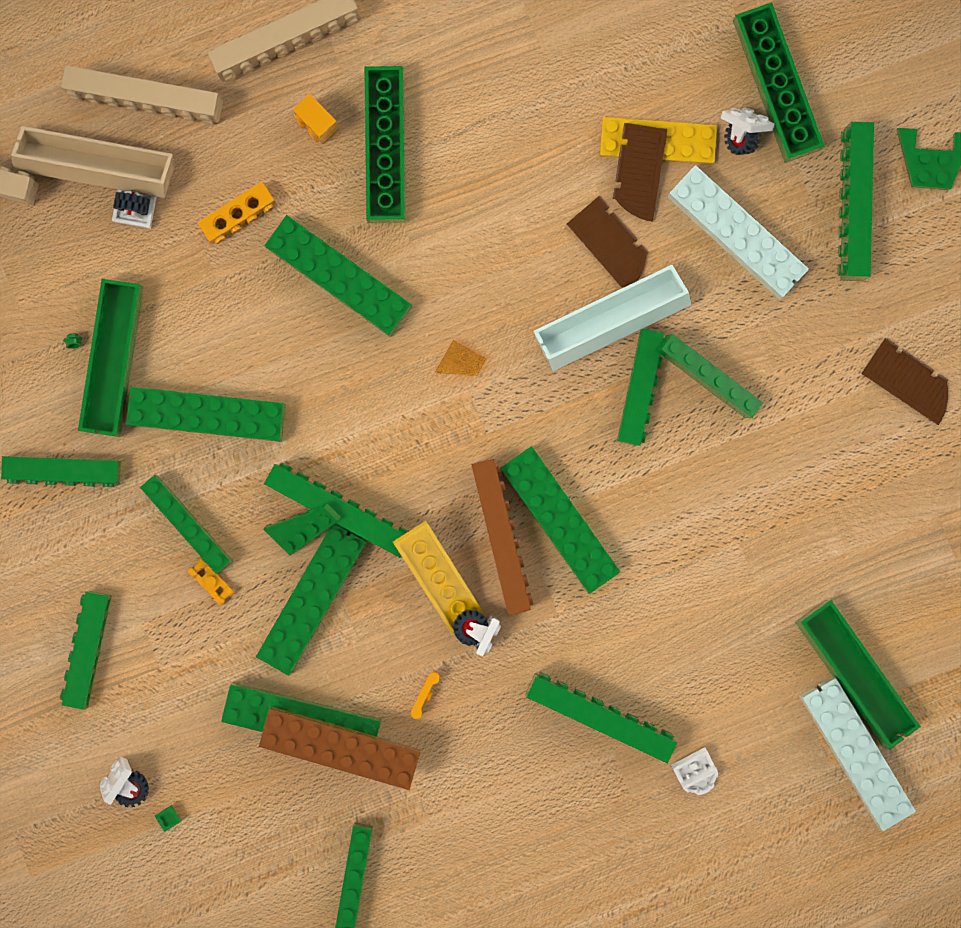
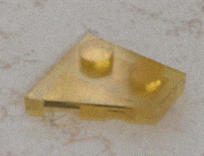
(460, 361)

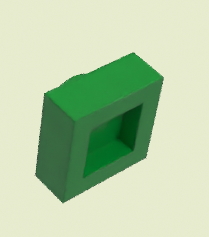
(168, 818)

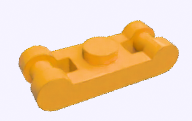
(211, 581)
(425, 694)

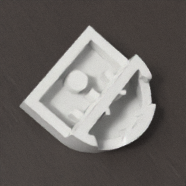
(696, 772)

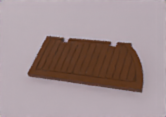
(640, 169)
(609, 242)
(908, 380)

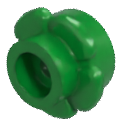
(72, 341)

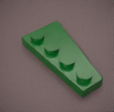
(301, 528)

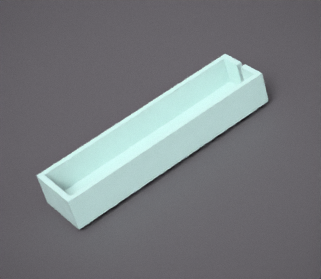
(737, 232)
(612, 317)
(857, 753)

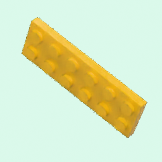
(683, 141)
(436, 573)

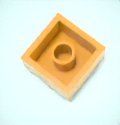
(315, 119)

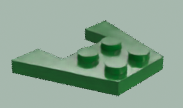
(928, 166)

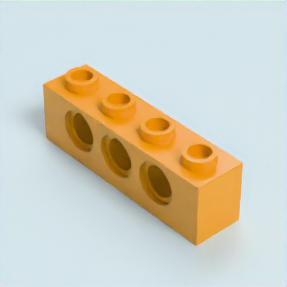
(209, 223)

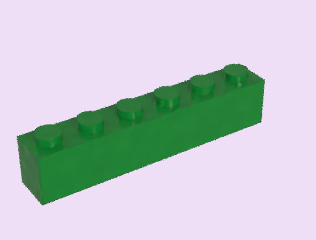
(709, 376)
(640, 388)
(60, 470)
(186, 524)
(86, 650)
(354, 876)

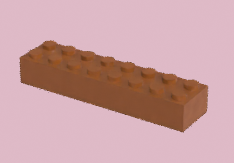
(501, 536)
(339, 748)

